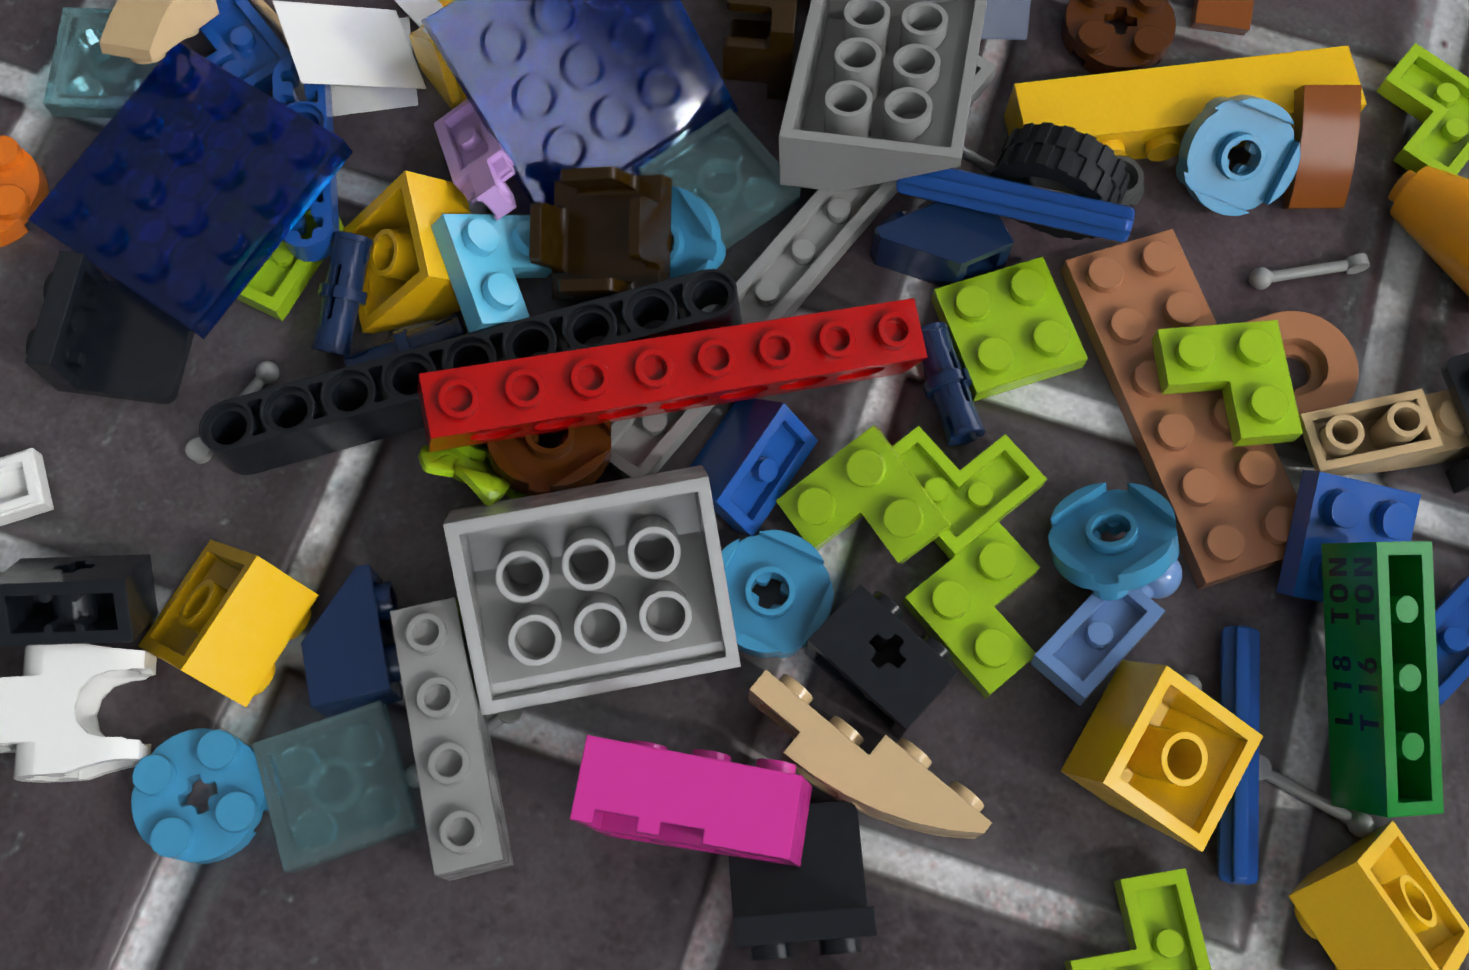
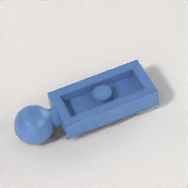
(1102, 636)

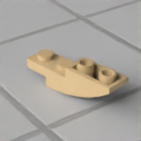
(152, 27)
(1385, 434)
(885, 785)

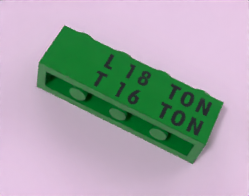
(1382, 678)

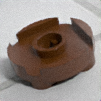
(1104, 51)
(542, 470)

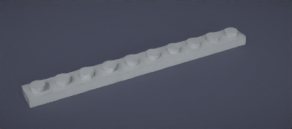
(770, 291)

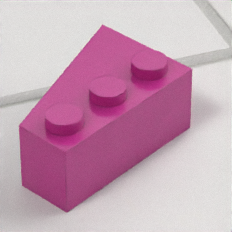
(692, 800)

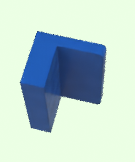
(753, 460)

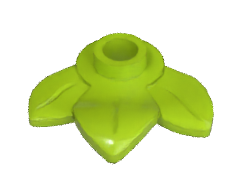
(471, 467)

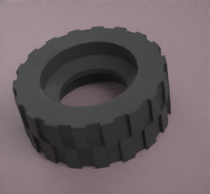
(1061, 154)

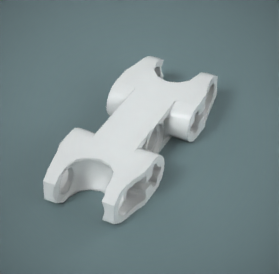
(54, 709)

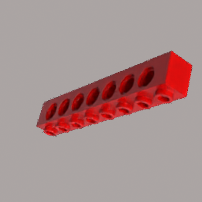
(667, 374)

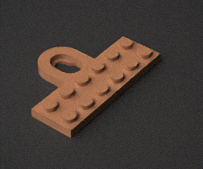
(1226, 499)

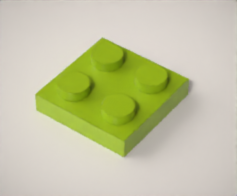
(1009, 328)

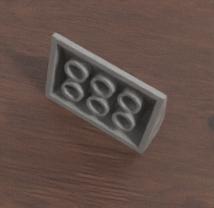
(879, 91)
(592, 589)

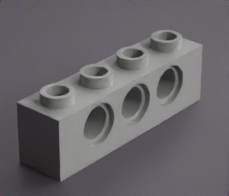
(450, 742)

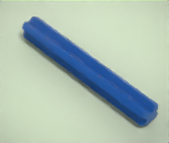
(1023, 202)
(1241, 696)

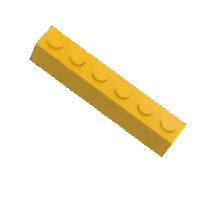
(1151, 108)

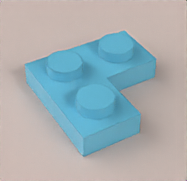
(483, 265)

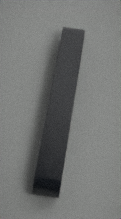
(386, 381)

